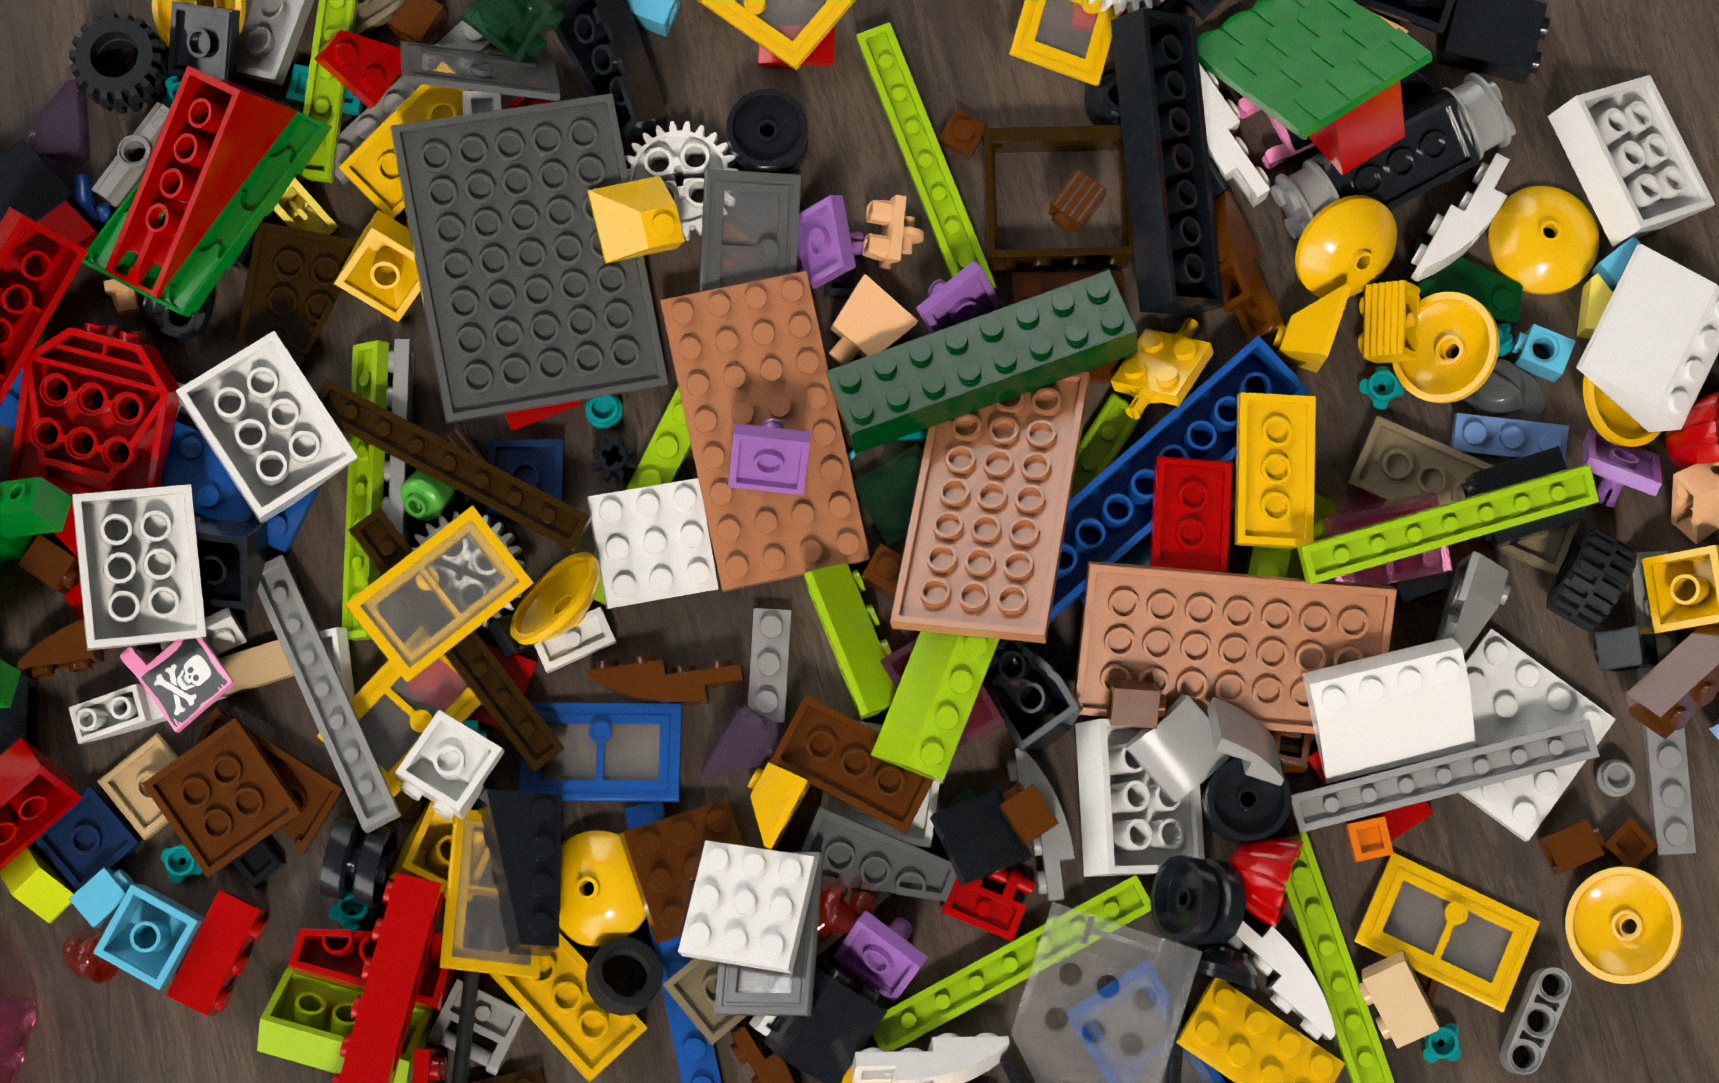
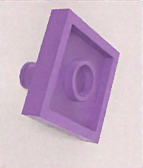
(825, 242)
(959, 299)
(769, 458)
(1620, 467)
(881, 954)

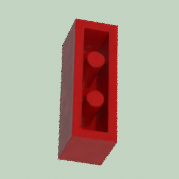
(218, 954)

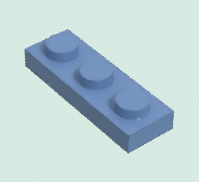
(1506, 436)

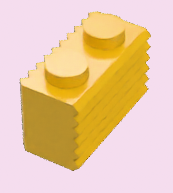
(1390, 322)

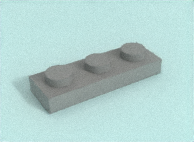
(770, 663)

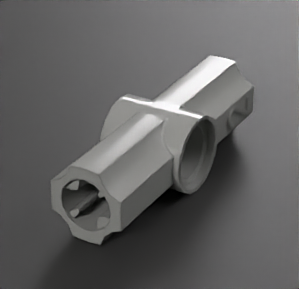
(122, 173)

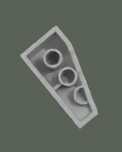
(1472, 599)

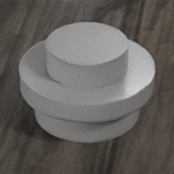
(1615, 777)

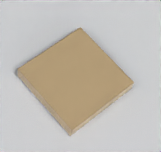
(126, 788)

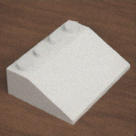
(1630, 159)
(1655, 340)
(266, 426)
(138, 566)
(1391, 709)
(1124, 813)

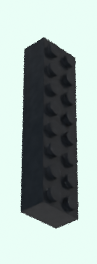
(1167, 163)

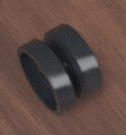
(767, 113)
(1230, 817)
(358, 861)
(1198, 900)

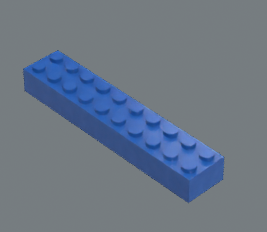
(1116, 507)

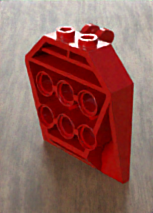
(122, 371)

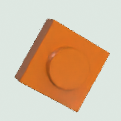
(1369, 839)

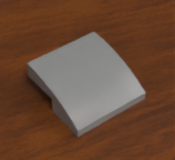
(1245, 738)
(1180, 749)

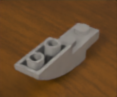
(1056, 843)

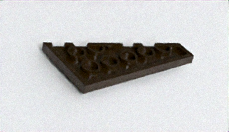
(290, 286)

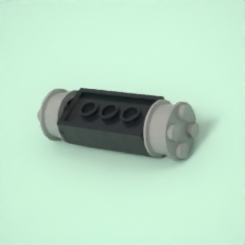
(1441, 140)

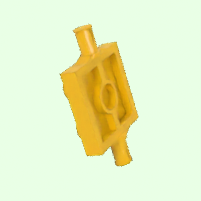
(1162, 367)

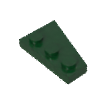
(1495, 292)

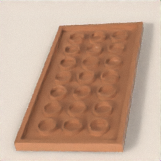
(750, 359)
(992, 517)
(1224, 636)

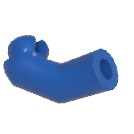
(86, 203)

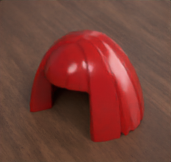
(1699, 436)
(1265, 870)

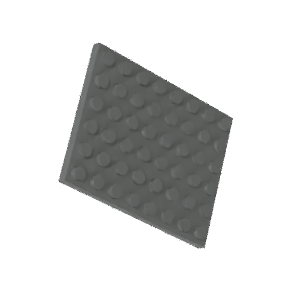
(515, 260)

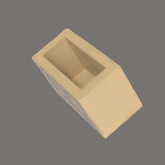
(1399, 1000)

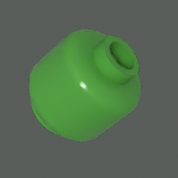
(425, 496)

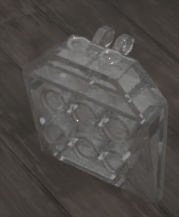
(1102, 950)

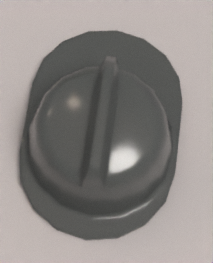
(1509, 394)

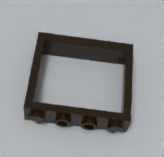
(1052, 140)

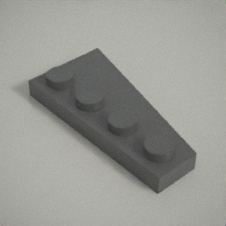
(874, 860)

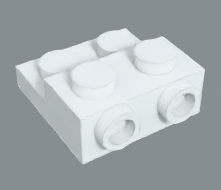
(448, 766)

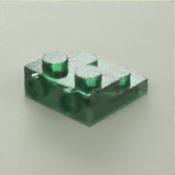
(515, 25)
(890, 494)

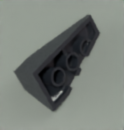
(1030, 696)

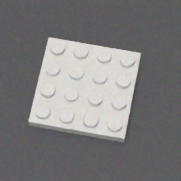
(1515, 699)

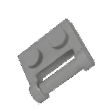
(492, 1019)

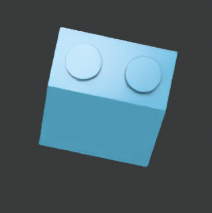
(149, 935)

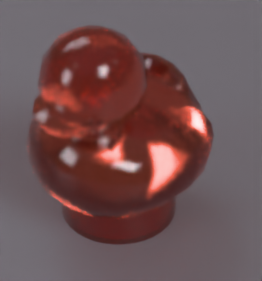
(839, 916)
(84, 963)

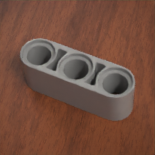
(1549, 1007)

